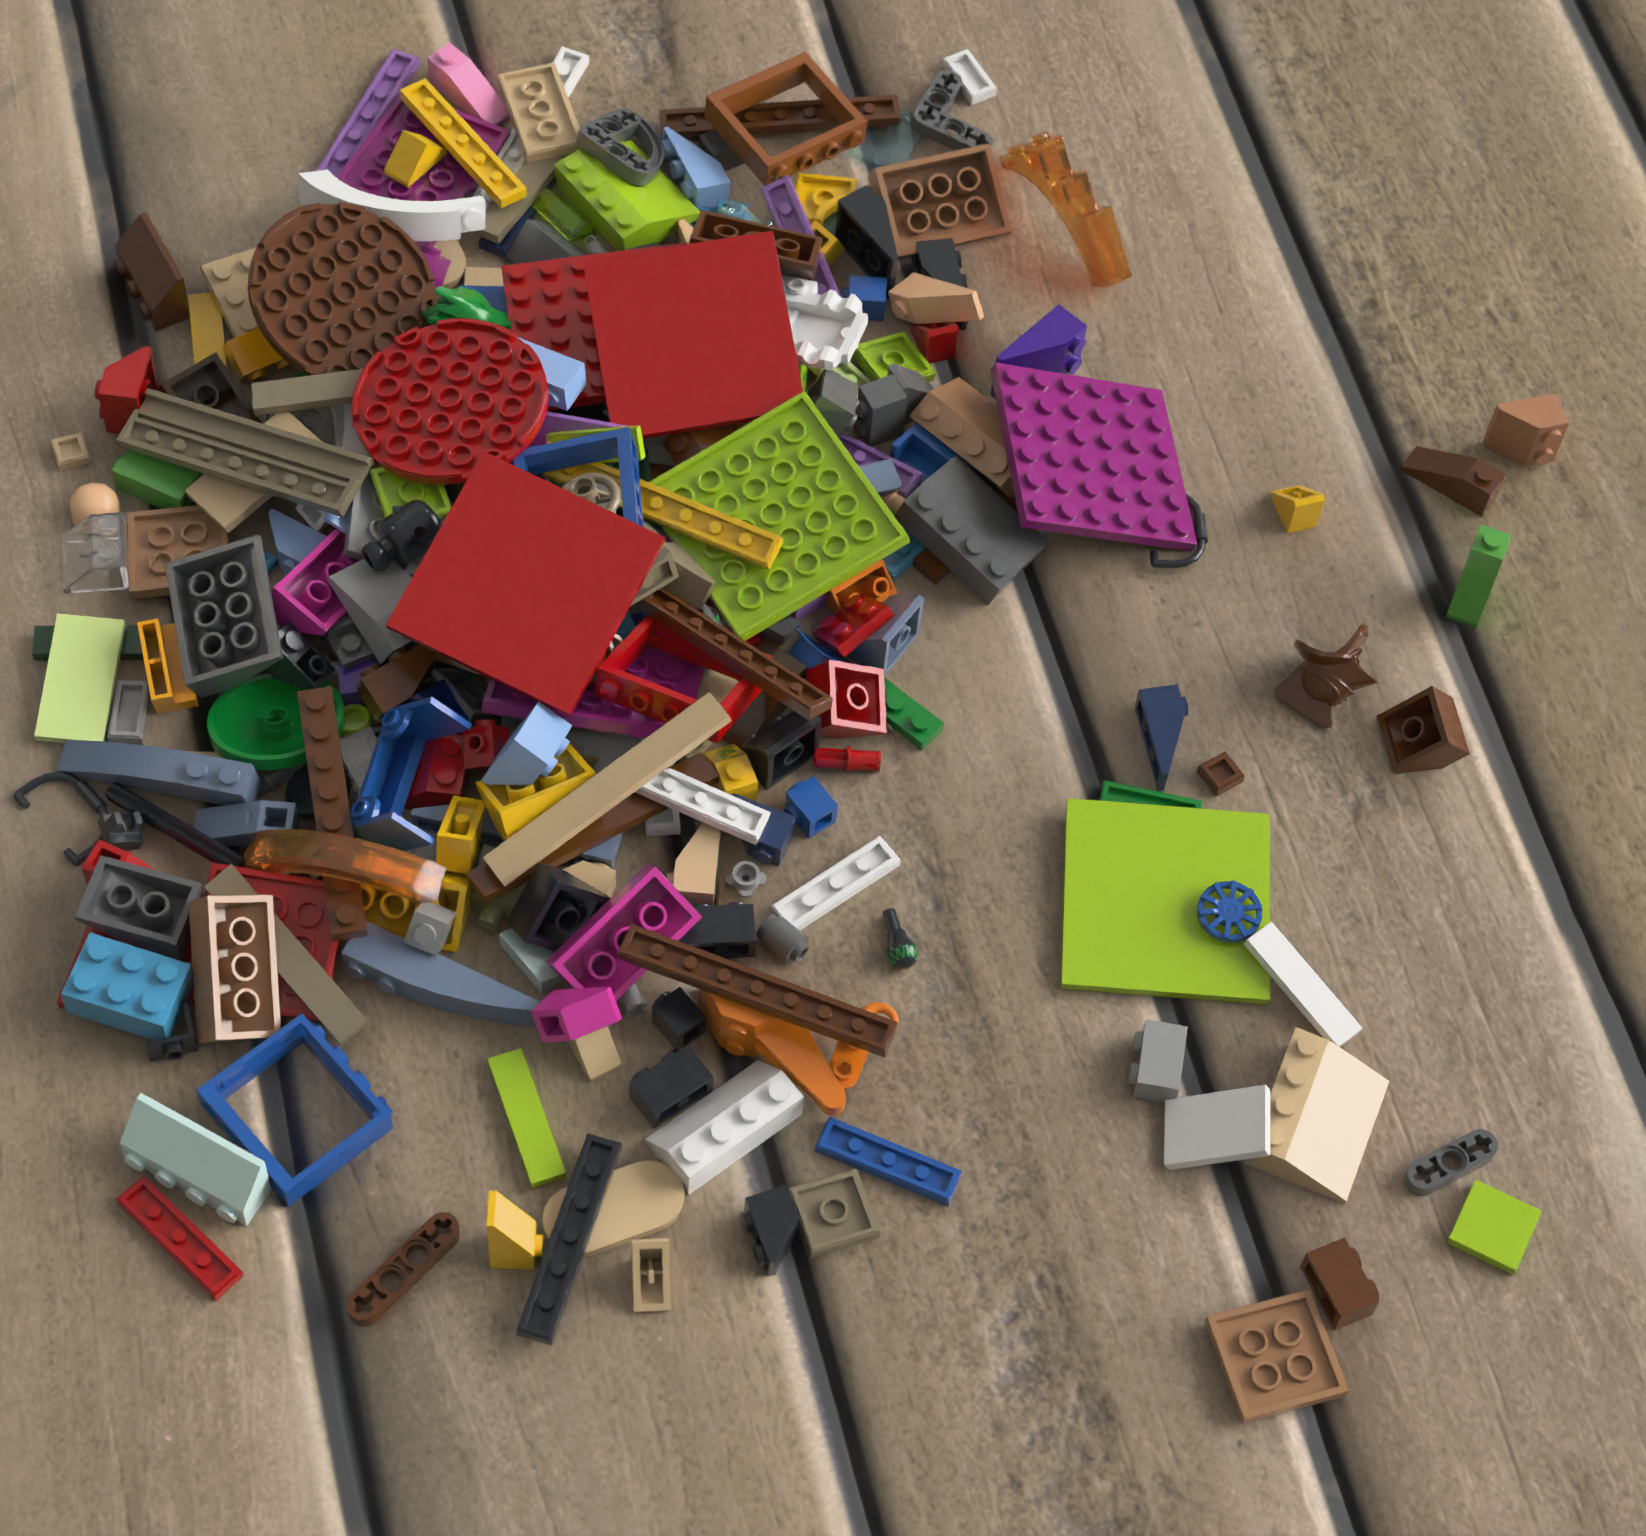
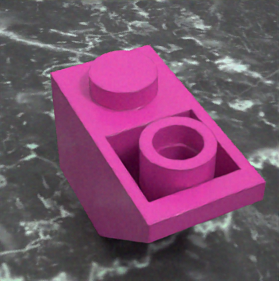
(575, 1013)

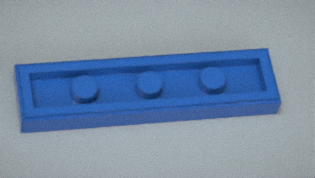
(888, 1161)

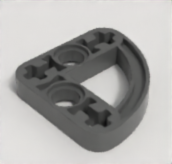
(603, 141)

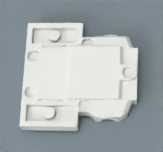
(823, 325)

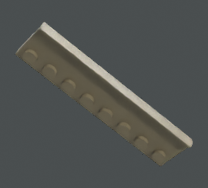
(246, 452)

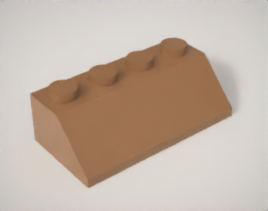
(969, 427)
(234, 968)

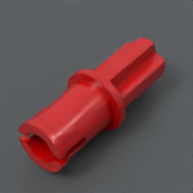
(847, 759)

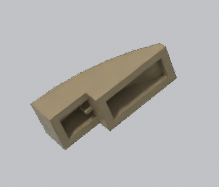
(693, 584)

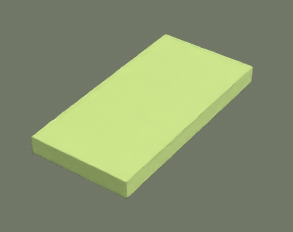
(80, 679)

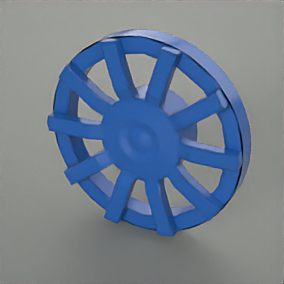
(1229, 911)

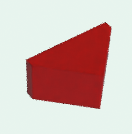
(936, 340)

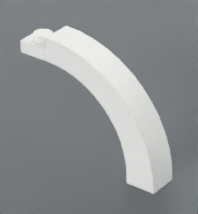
(418, 219)

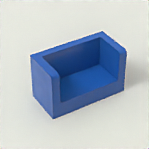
(921, 451)

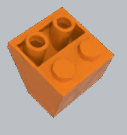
(872, 581)

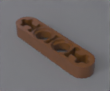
(399, 1265)

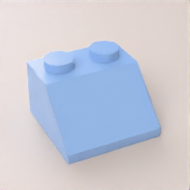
(530, 749)

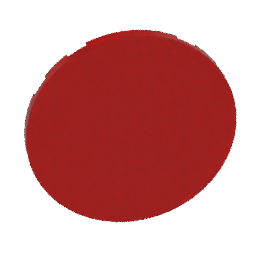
(446, 397)

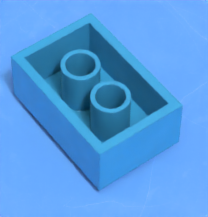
(127, 987)

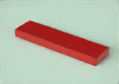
(179, 1238)

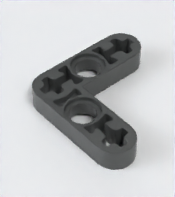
(939, 119)

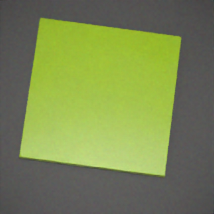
(798, 483)
(1136, 894)

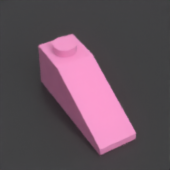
(465, 85)

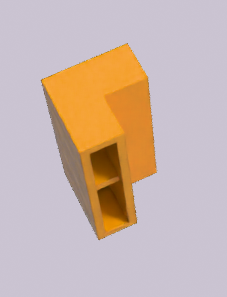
(164, 667)

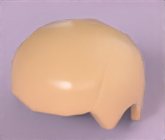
(92, 499)

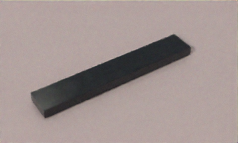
(569, 1239)

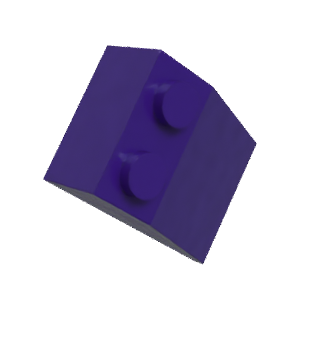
(1049, 345)

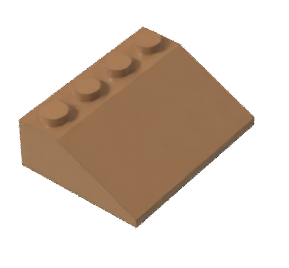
(943, 198)

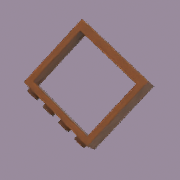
(766, 84)

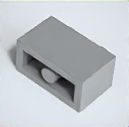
(1159, 1061)

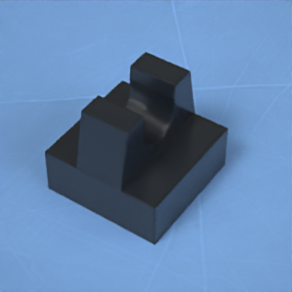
(122, 829)

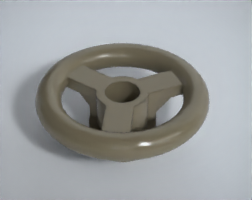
(586, 488)

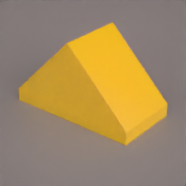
(413, 158)
(1298, 507)

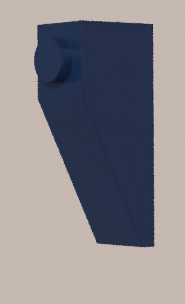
(1160, 719)

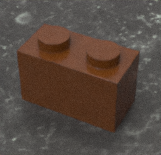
(1340, 1283)

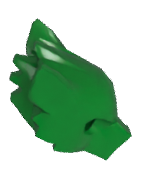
(464, 304)

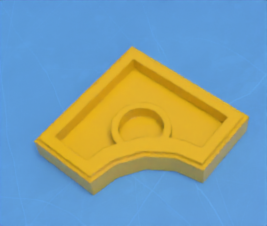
(821, 194)

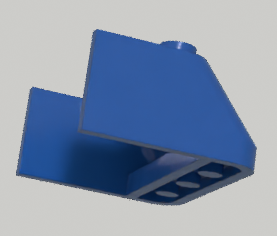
(393, 768)

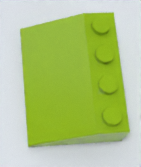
(619, 210)

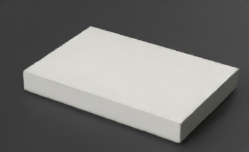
(1217, 1127)

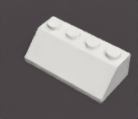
(727, 1124)

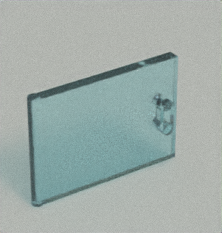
(888, 143)

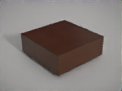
(1220, 774)

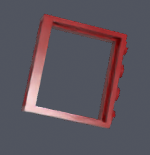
(655, 699)

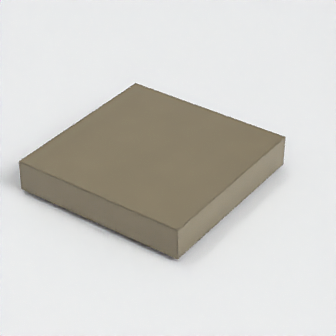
(834, 1213)

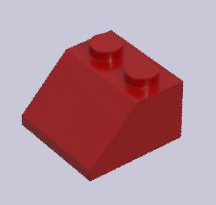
(125, 388)
(857, 699)
(439, 774)

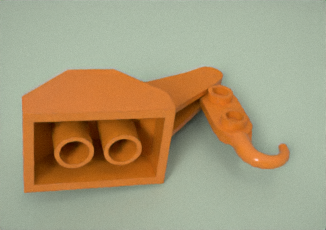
(789, 1048)

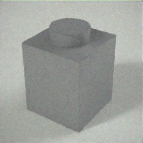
(430, 927)

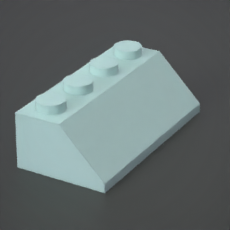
(194, 1161)

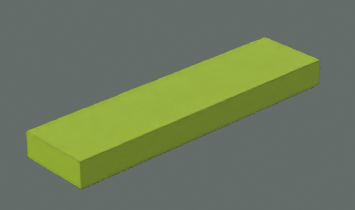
(526, 1118)

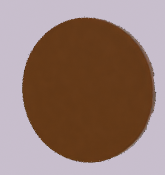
(337, 286)

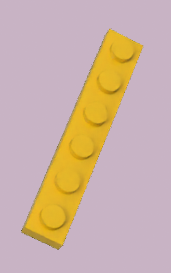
(463, 143)

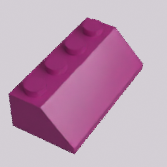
(306, 594)
(591, 952)

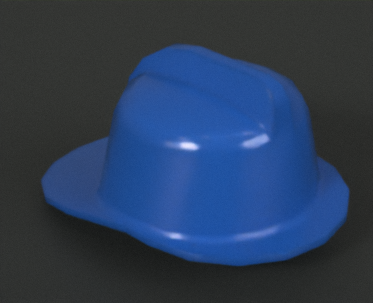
(811, 652)

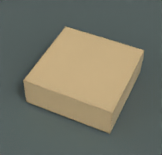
(70, 451)

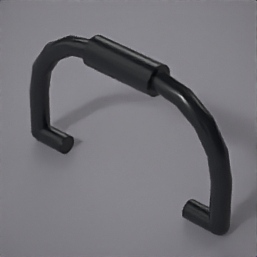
(1200, 530)
(82, 788)

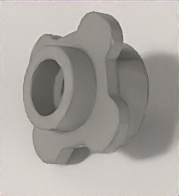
(745, 869)

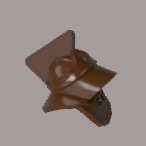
(1325, 678)

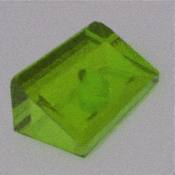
(563, 216)

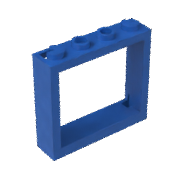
(592, 449)
(298, 1031)

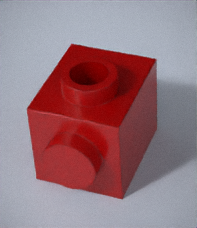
(483, 744)

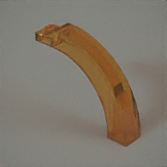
(346, 859)

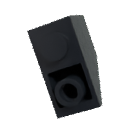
(301, 661)
(773, 1224)

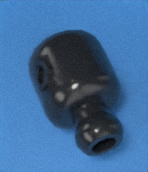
(403, 536)

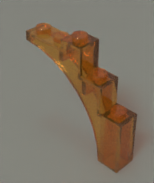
(1071, 195)

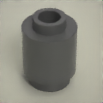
(783, 939)

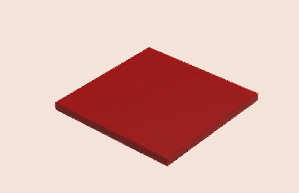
(693, 334)
(526, 583)

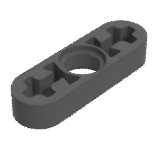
(1444, 1176)

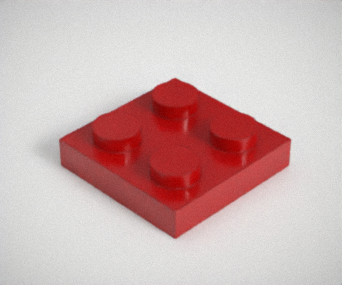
(852, 624)

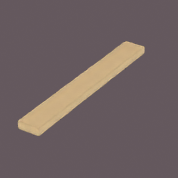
(607, 789)

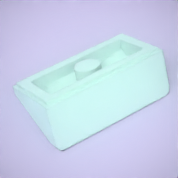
(530, 960)

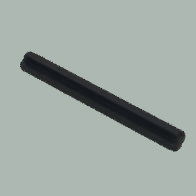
(172, 826)

